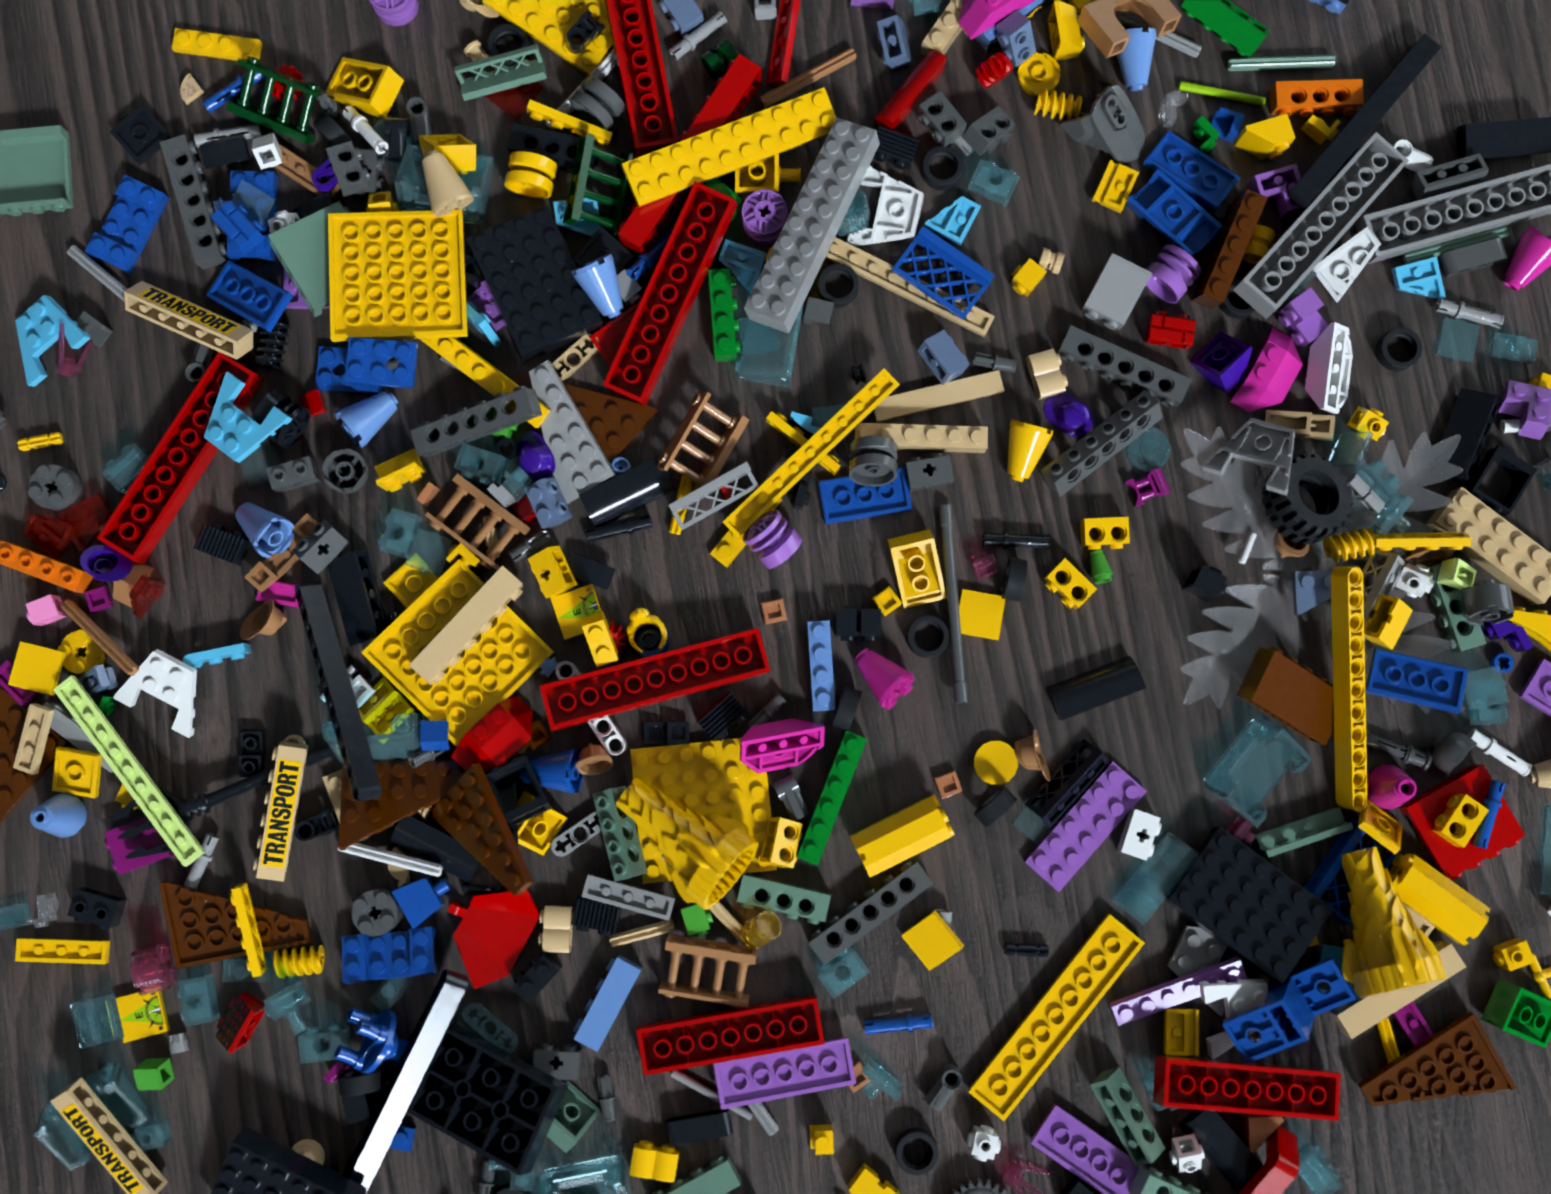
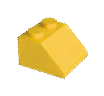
(1064, 31)
(1267, 137)
(456, 149)
(540, 830)

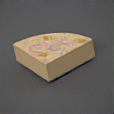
(190, 89)

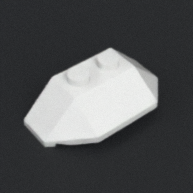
(1330, 368)

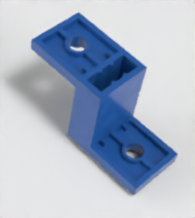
(366, 366)
(1289, 1010)

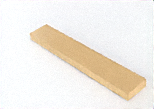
(939, 396)

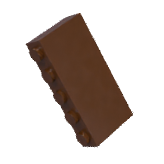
(1229, 249)
(1290, 694)

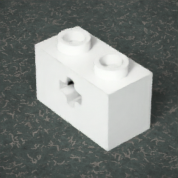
(1139, 822)

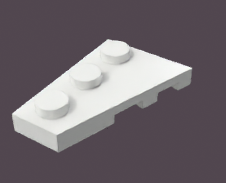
(1346, 262)

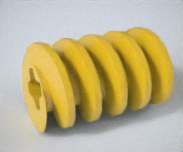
(1058, 105)
(1350, 544)
(299, 963)

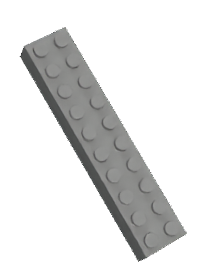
(1460, 213)
(812, 225)
(1320, 225)

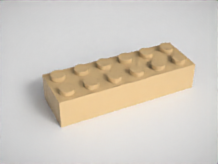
(1497, 545)

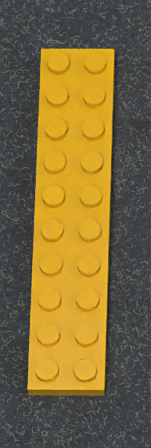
(729, 147)
(1055, 1017)

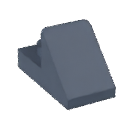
(98, 680)

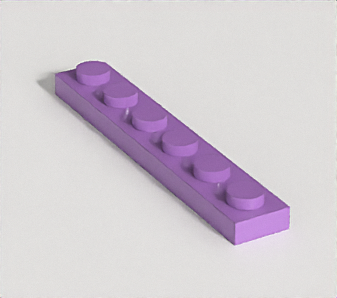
(1174, 991)

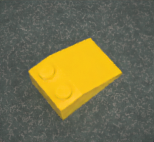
(365, 86)
(917, 568)

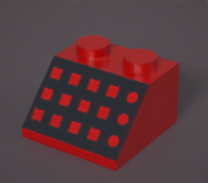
(240, 1022)

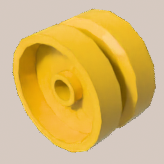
(530, 174)

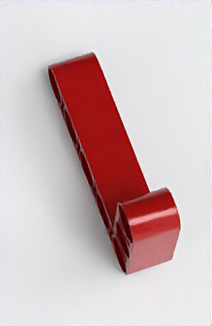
(1280, 1167)

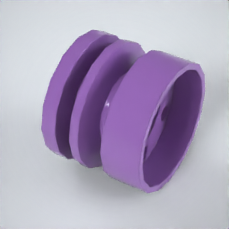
(395, 11)
(768, 228)
(1172, 273)
(772, 539)

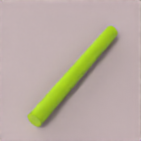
(1222, 93)

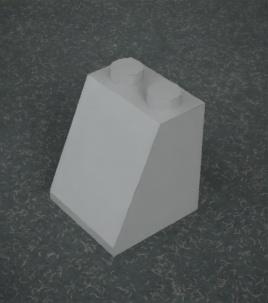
(1115, 292)

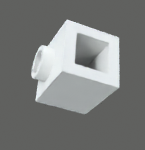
(267, 151)

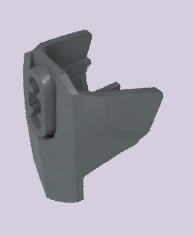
(1110, 125)

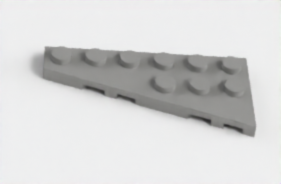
(576, 452)

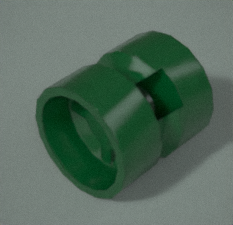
(717, 60)

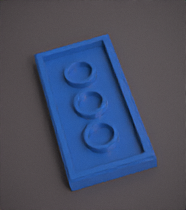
(1192, 170)
(249, 295)
(849, 501)
(1416, 680)

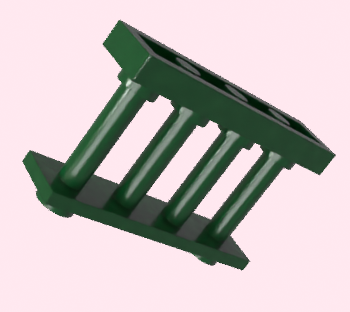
(262, 115)
(578, 189)

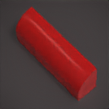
(911, 90)

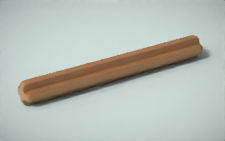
(808, 77)
(100, 638)

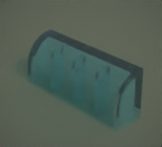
(1155, 878)

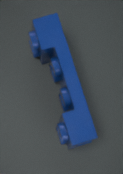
(268, 183)
(1174, 214)
(128, 224)
(388, 955)

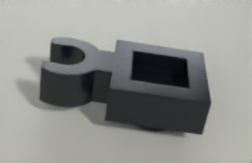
(802, 495)

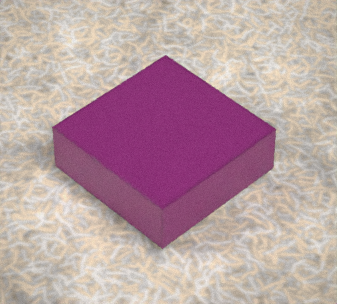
(99, 599)
(338, 1069)

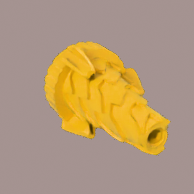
(702, 853)
(1387, 945)

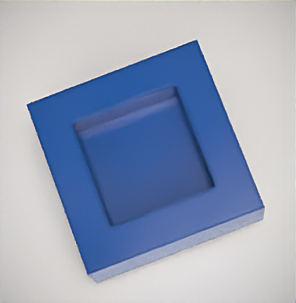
(403, 1138)

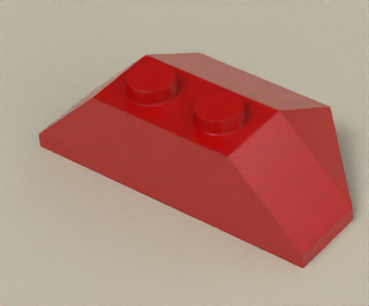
(496, 735)

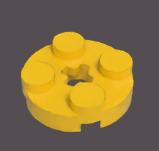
(76, 663)

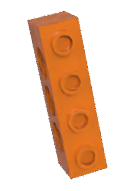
(1347, 89)
(44, 567)

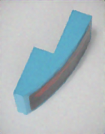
(804, 423)

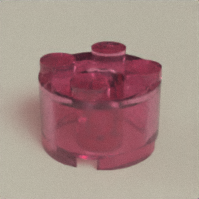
(152, 969)

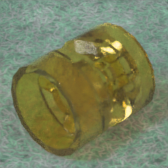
(761, 929)

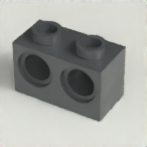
(946, 117)
(989, 131)
(345, 169)

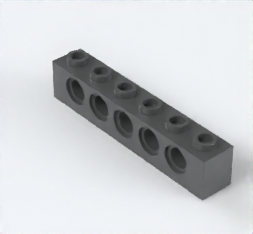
(174, 152)
(1176, 383)
(526, 409)
(1102, 443)
(828, 951)

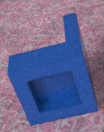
(1227, 123)
(434, 735)

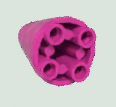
(1529, 259)
(884, 677)
(1389, 787)

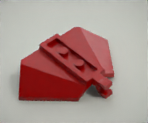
(493, 933)

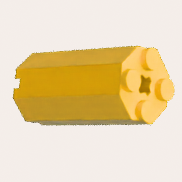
(902, 835)
(1438, 899)

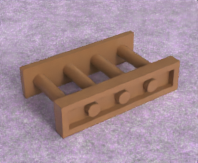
(723, 444)
(480, 501)
(721, 953)

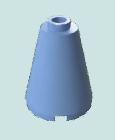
(1137, 58)
(601, 284)
(367, 417)
(265, 529)
(60, 815)

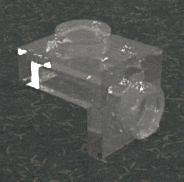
(1168, 109)
(47, 910)

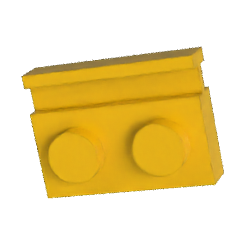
(1115, 186)
(1181, 1031)

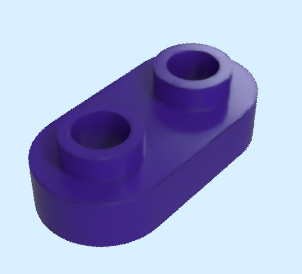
(325, 172)

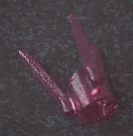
(66, 365)
(1013, 1176)

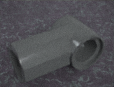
(419, 121)
(201, 361)
(790, 795)
(943, 1089)

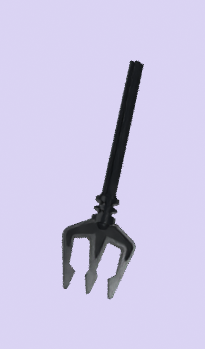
(204, 802)

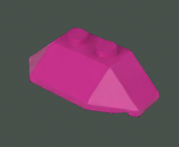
(982, 15)
(1269, 373)
(780, 744)

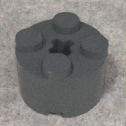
(44, 484)
(1488, 603)
(373, 924)

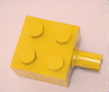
(763, 175)

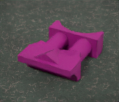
(1157, 484)

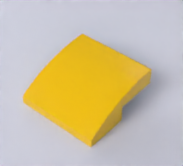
(383, 707)

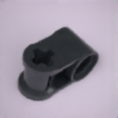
(585, 29)
(321, 825)

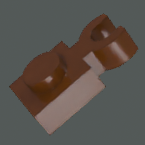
(539, 737)

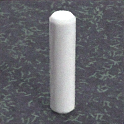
(1247, 548)

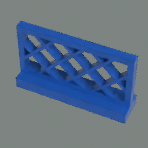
(950, 256)
(1332, 864)

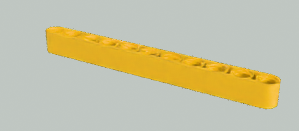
(1349, 687)

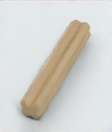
(642, 933)

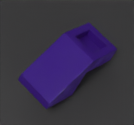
(1516, 634)

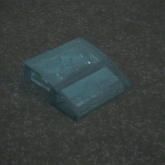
(97, 1021)

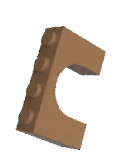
(1110, 36)

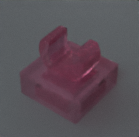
(984, 567)
(1240, 830)

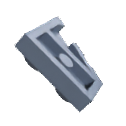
(1310, 589)

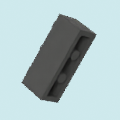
(1449, 176)

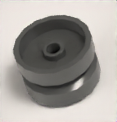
(597, 103)
(873, 461)

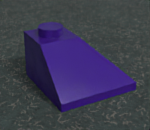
(1223, 361)

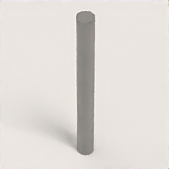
(708, 1092)

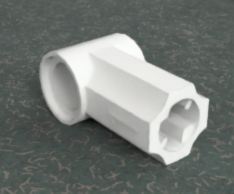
(1417, 159)

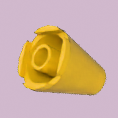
(1025, 448)

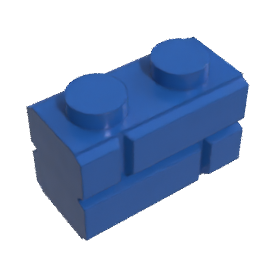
(237, 227)

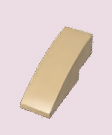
(1304, 423)

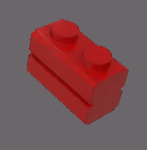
(1170, 330)

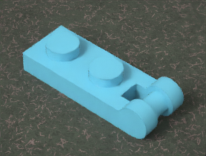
(217, 655)

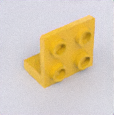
(400, 470)

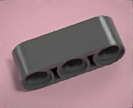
(1473, 257)

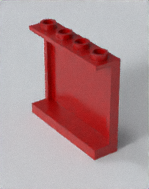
(1429, 805)

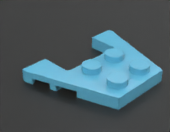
(40, 329)
(233, 429)

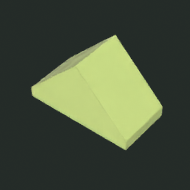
(1456, 574)

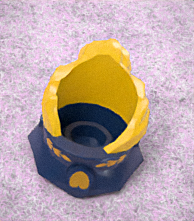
(647, 634)

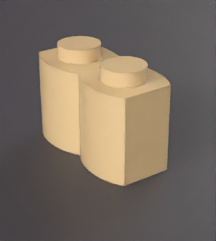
(1046, 374)
(556, 928)

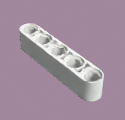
(613, 732)

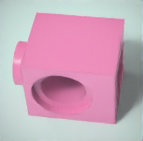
(45, 610)

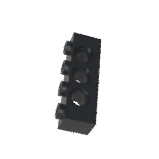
(523, 135)

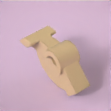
(399, 873)

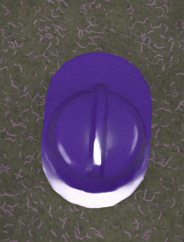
(1068, 415)
(535, 456)
(105, 563)

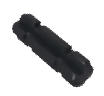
(1026, 949)

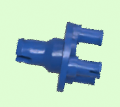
(378, 1043)

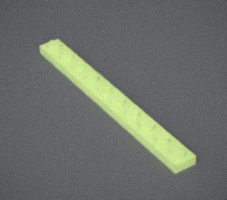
(129, 771)

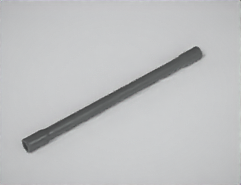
(946, 524)

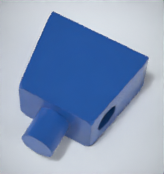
(421, 899)

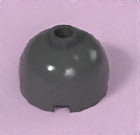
(339, 465)
(1451, 750)

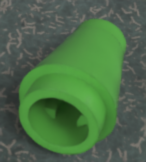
(1100, 568)

